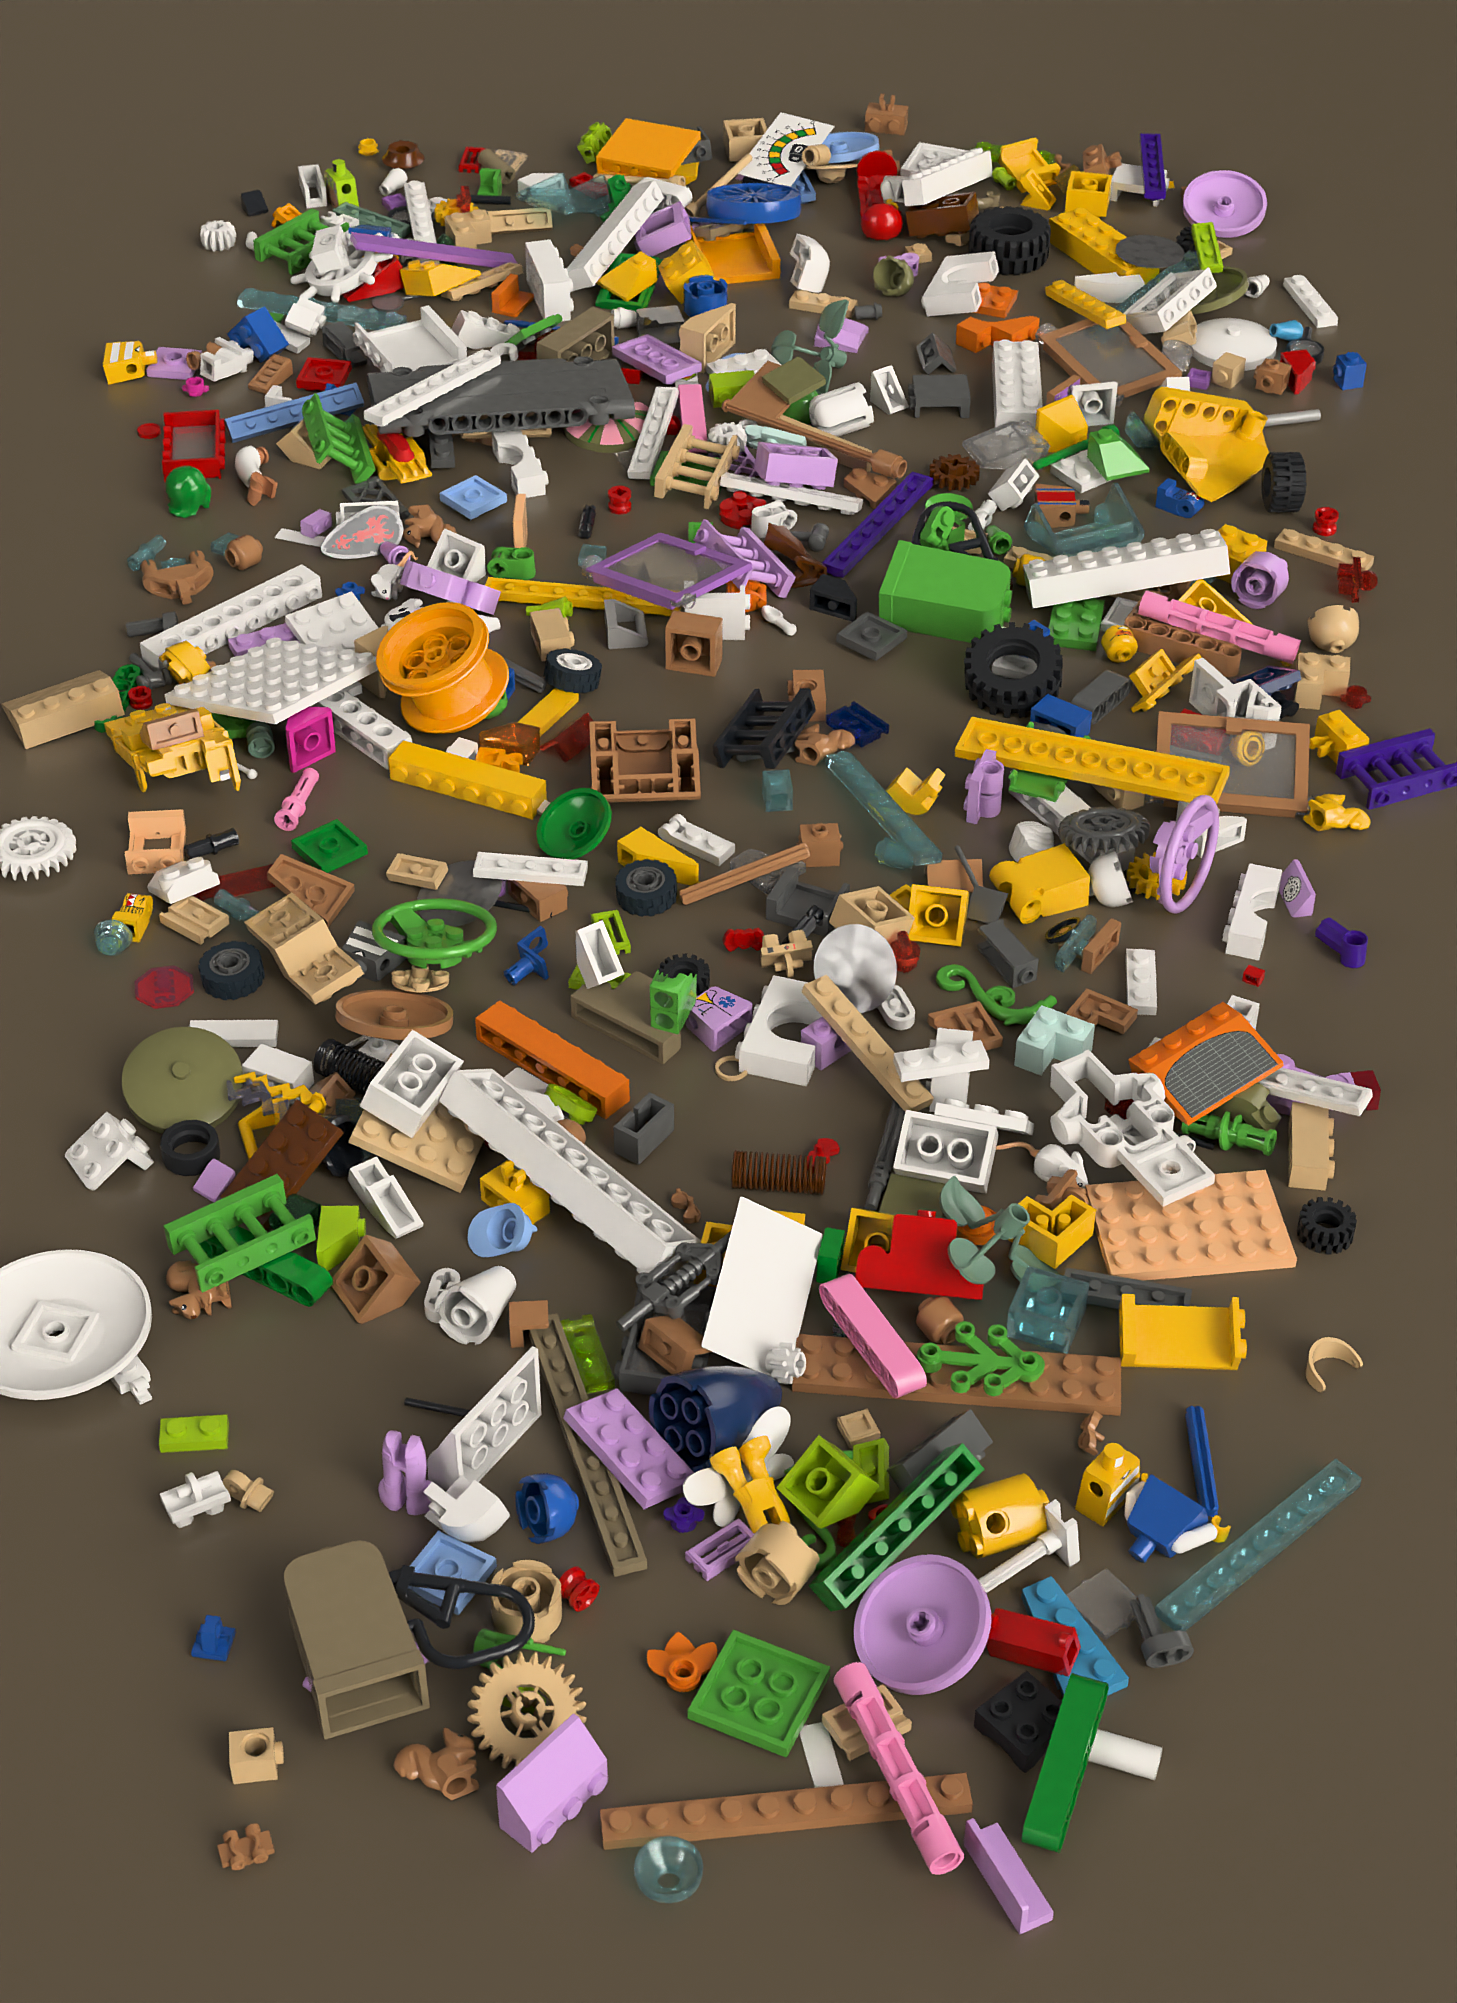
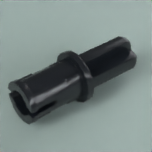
(212, 844)

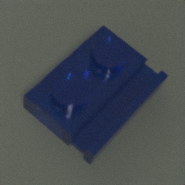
(858, 721)

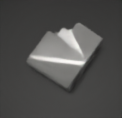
(666, 318)

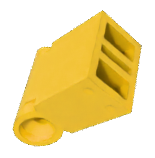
(1043, 883)

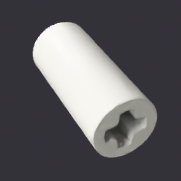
(1126, 1754)

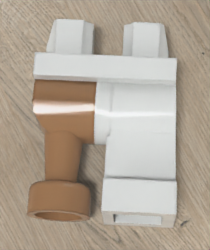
(220, 359)

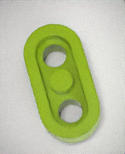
(577, 1108)

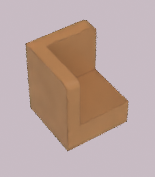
(526, 1316)

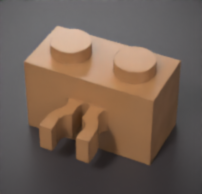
(886, 117)
(1096, 160)

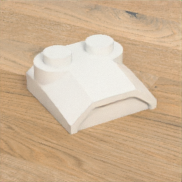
(183, 880)

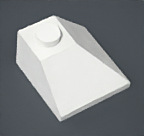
(1096, 402)

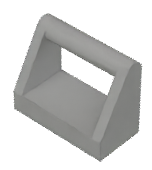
(618, 636)

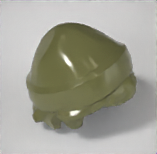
(893, 276)

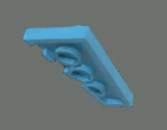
(1050, 1603)

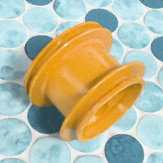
(442, 668)

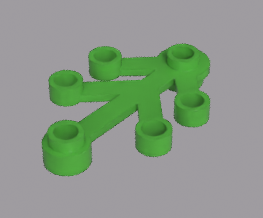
(1019, 1365)

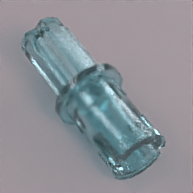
(146, 552)

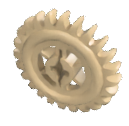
(505, 1684)

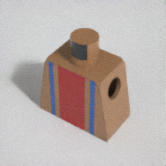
(1059, 504)

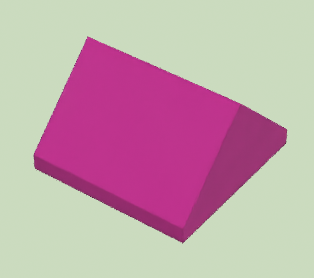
(309, 737)

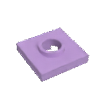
(170, 368)

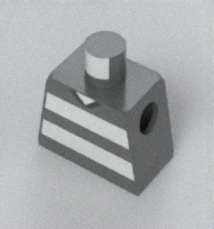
(371, 957)

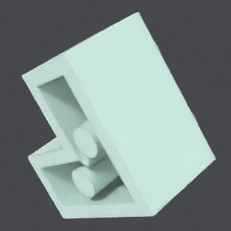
(1051, 1036)

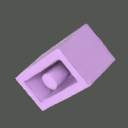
(316, 523)

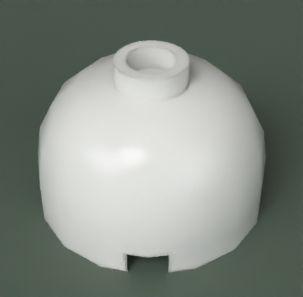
(1108, 881)

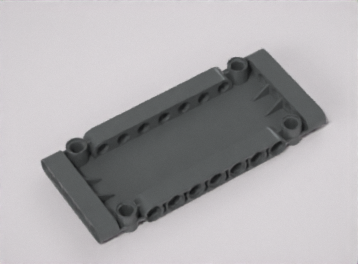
(516, 389)

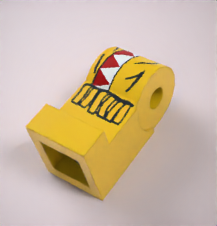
(136, 913)

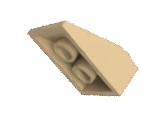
(709, 334)

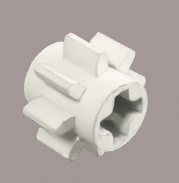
(785, 1362)

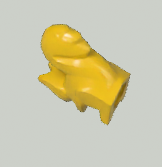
(1329, 813)

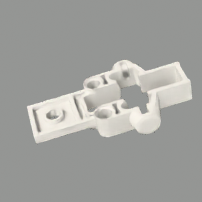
(1148, 1115)

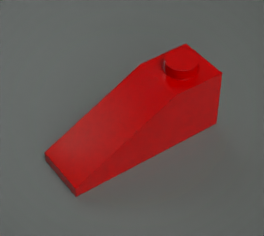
(387, 281)

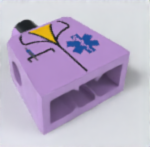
(718, 1017)

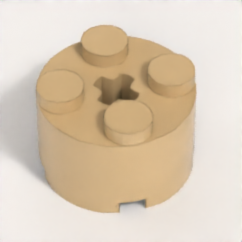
(776, 1562)
(541, 1590)

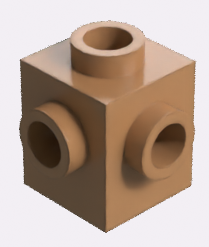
(1272, 376)

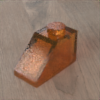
(514, 738)

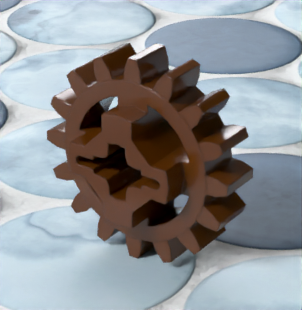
(954, 472)

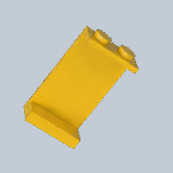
(1181, 1335)

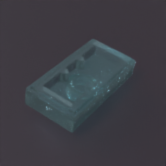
(1076, 943)

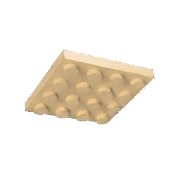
(439, 1149)

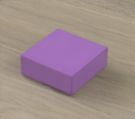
(394, 201)
(1199, 378)

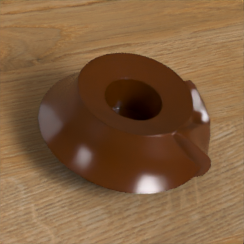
(403, 155)

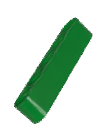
(287, 1274)
(1065, 1763)

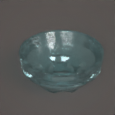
(1138, 432)
(668, 1856)

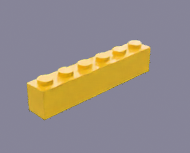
(467, 779)

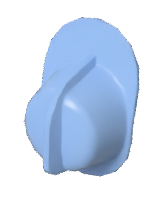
(500, 1230)

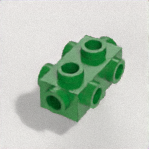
(617, 191)

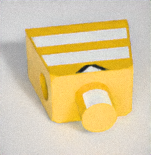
(126, 361)
(1114, 1473)

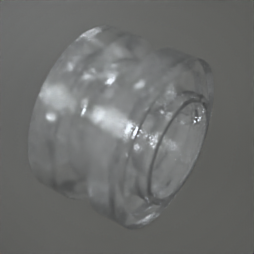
(1178, 353)

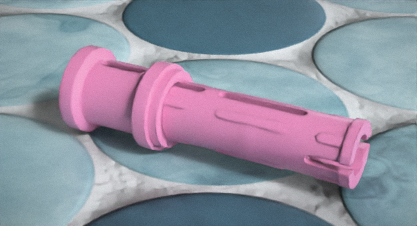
(294, 805)

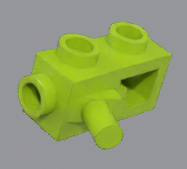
(594, 141)

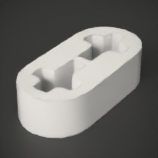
(435, 1289)

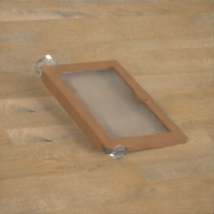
(1107, 356)
(1264, 760)

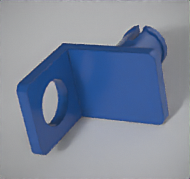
(530, 960)

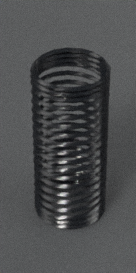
(336, 1060)

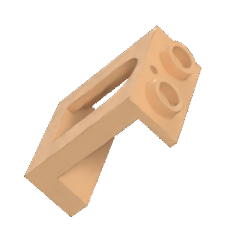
(155, 826)

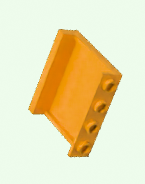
(646, 150)
(741, 256)

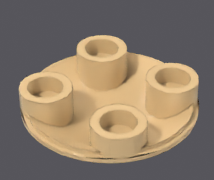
(420, 980)

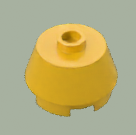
(185, 661)

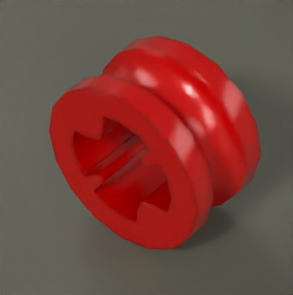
(140, 697)

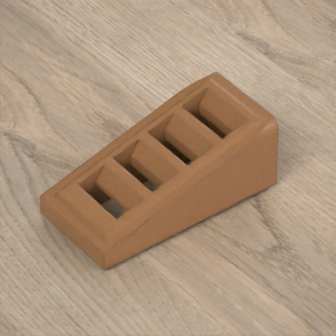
(273, 372)

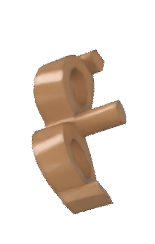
(1088, 1437)

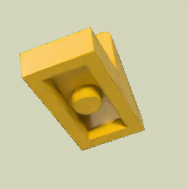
(1039, 195)

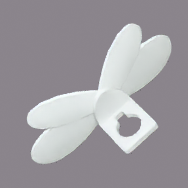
(711, 1487)

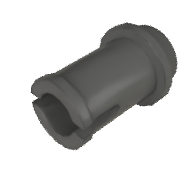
(868, 311)

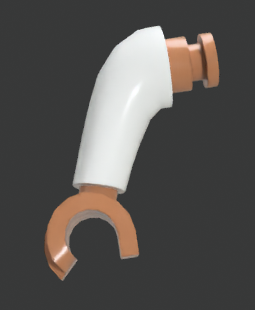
(247, 467)

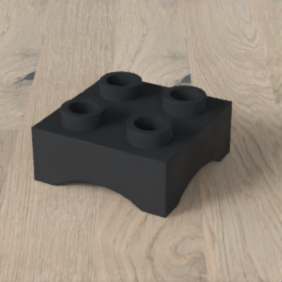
(1020, 1719)

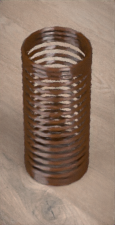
(816, 1185)

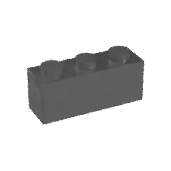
(958, 1429)

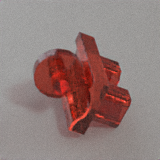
(1352, 579)

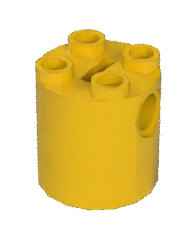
(1000, 1515)

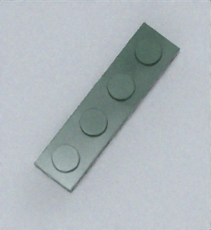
(369, 217)

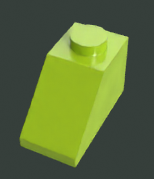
(338, 1234)

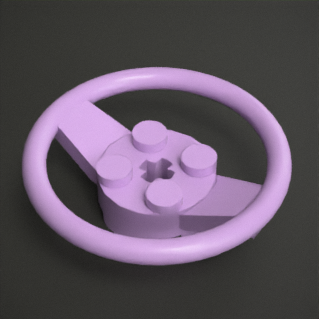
(1178, 846)

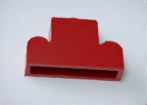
(916, 1259)

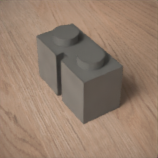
(644, 1128)

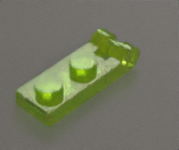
(588, 1354)

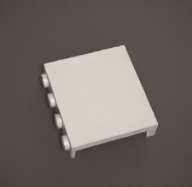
(412, 344)

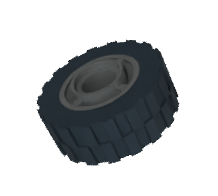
(646, 887)
(231, 970)

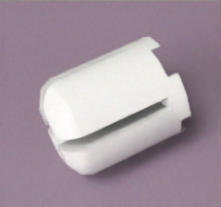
(841, 410)

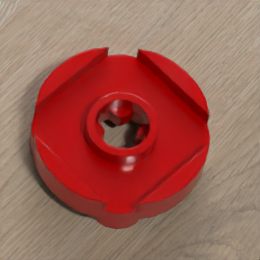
(738, 509)

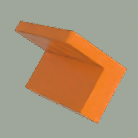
(508, 299)

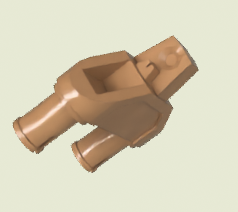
(178, 580)

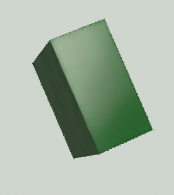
(830, 1255)

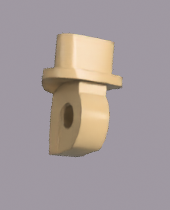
(246, 1491)

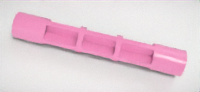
(1219, 627)
(906, 1784)

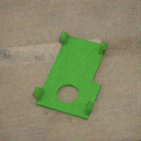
(1037, 784)

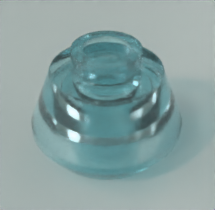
(112, 937)

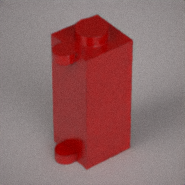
(1033, 1642)

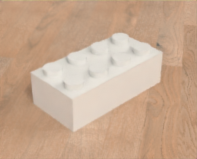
(548, 279)

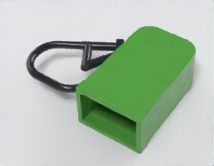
(946, 590)

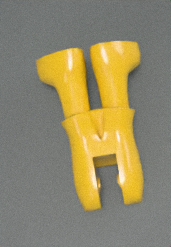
(758, 1493)

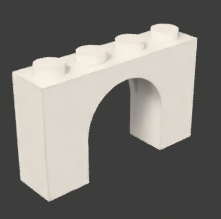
(956, 284)
(768, 1054)

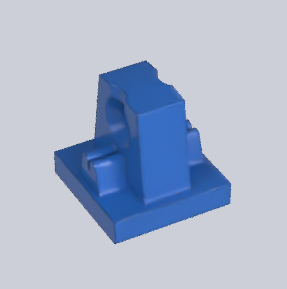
(213, 1640)

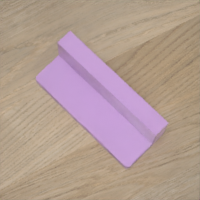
(1007, 1876)

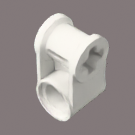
(771, 513)

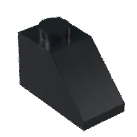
(833, 598)

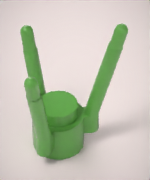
(488, 1638)

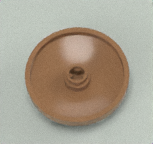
(393, 1014)

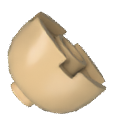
(1334, 628)

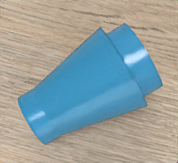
(1287, 330)

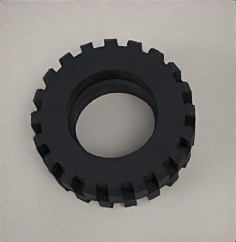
(1015, 236)

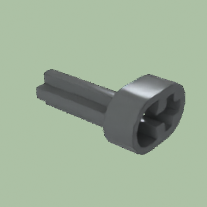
(152, 625)
(1158, 1647)

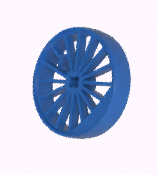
(754, 202)

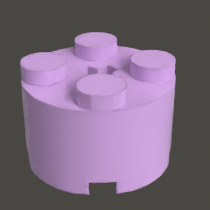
(1260, 579)

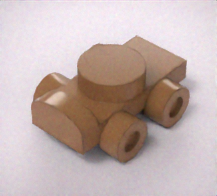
(246, 1850)

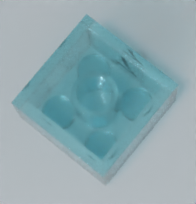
(1047, 1309)

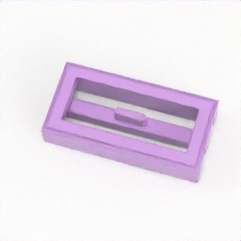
(725, 1553)

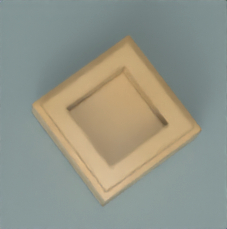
(858, 1428)

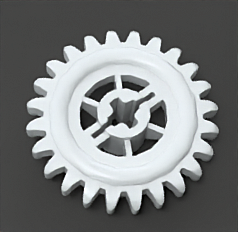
(30, 846)

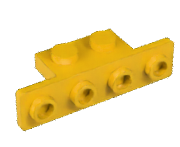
(1155, 677)

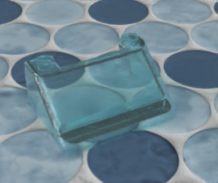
(555, 195)
(1113, 526)

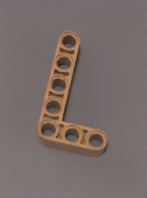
(1181, 643)

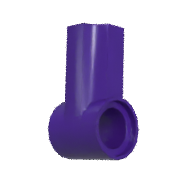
(1349, 944)

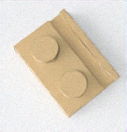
(194, 919)
(848, 1733)

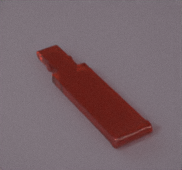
(240, 883)

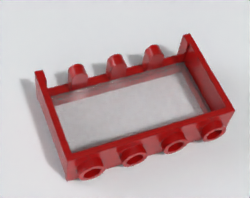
(194, 441)

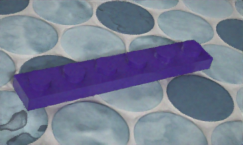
(1152, 166)

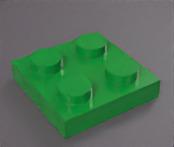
(329, 846)

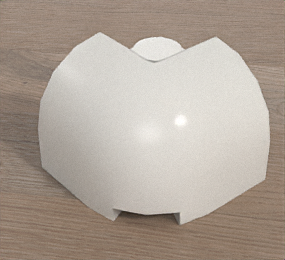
(811, 264)
(465, 1510)

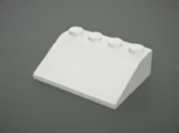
(490, 1426)

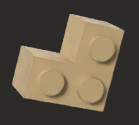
(469, 228)
(1320, 677)

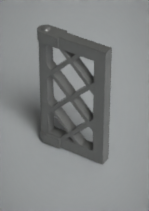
(367, 488)

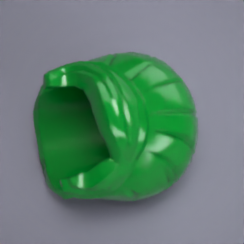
(187, 491)

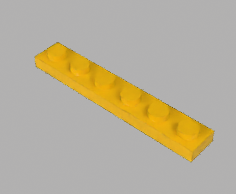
(1085, 304)

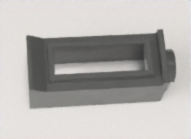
(340, 341)
(1007, 954)

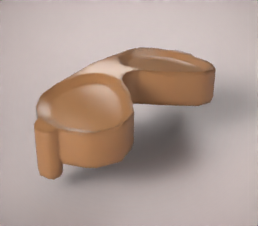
(683, 1201)

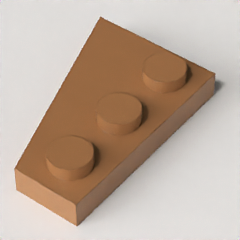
(314, 887)

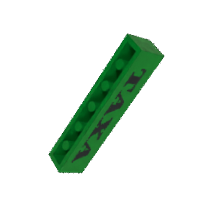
(896, 1527)

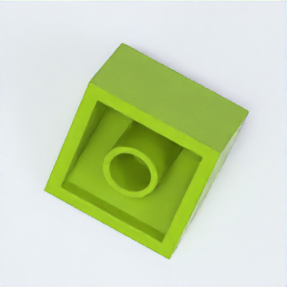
(827, 1484)

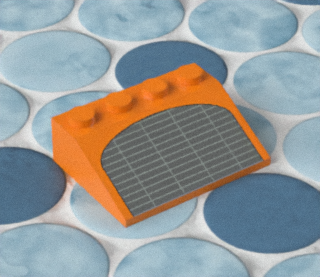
(1207, 1062)

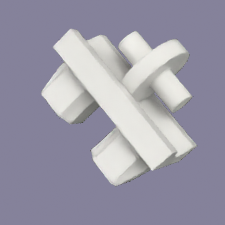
(194, 1497)

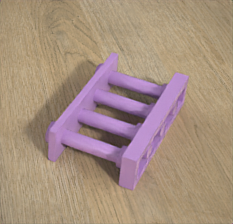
(749, 547)

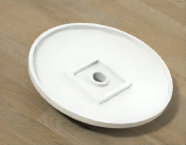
(87, 1297)

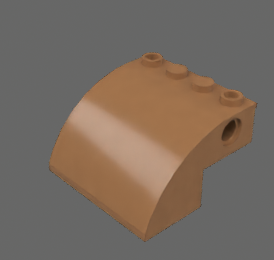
(645, 762)

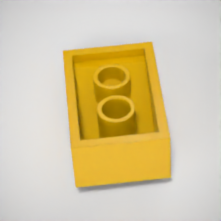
(433, 278)
(1206, 597)

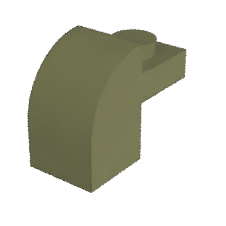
(1252, 1107)

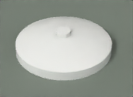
(1236, 337)

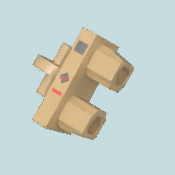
(788, 955)

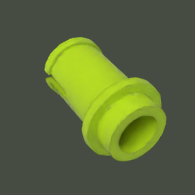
(1001, 176)

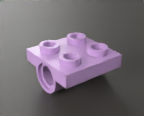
(984, 788)

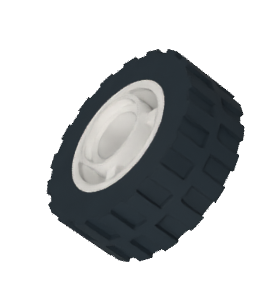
(572, 670)

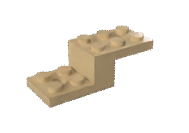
(304, 948)

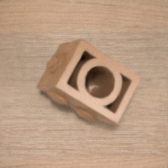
(823, 844)

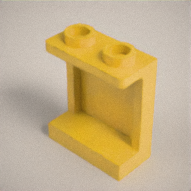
(1022, 156)

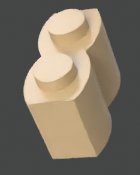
(1183, 330)

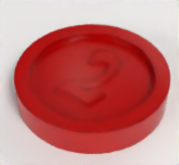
(148, 431)

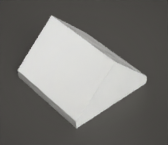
(459, 556)

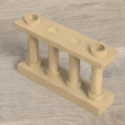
(679, 454)

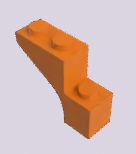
(979, 334)

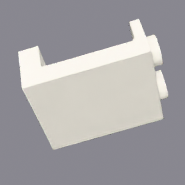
(1130, 179)
(726, 606)

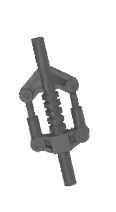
(661, 1297)

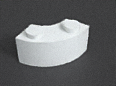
(306, 317)

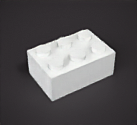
(410, 1083)
(944, 1147)

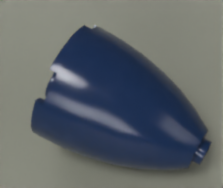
(710, 1409)

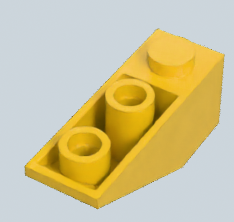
(646, 845)

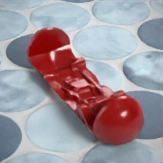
(878, 219)

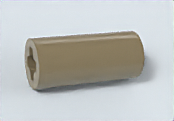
(491, 160)

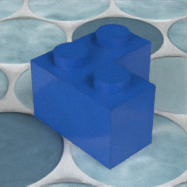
(260, 334)

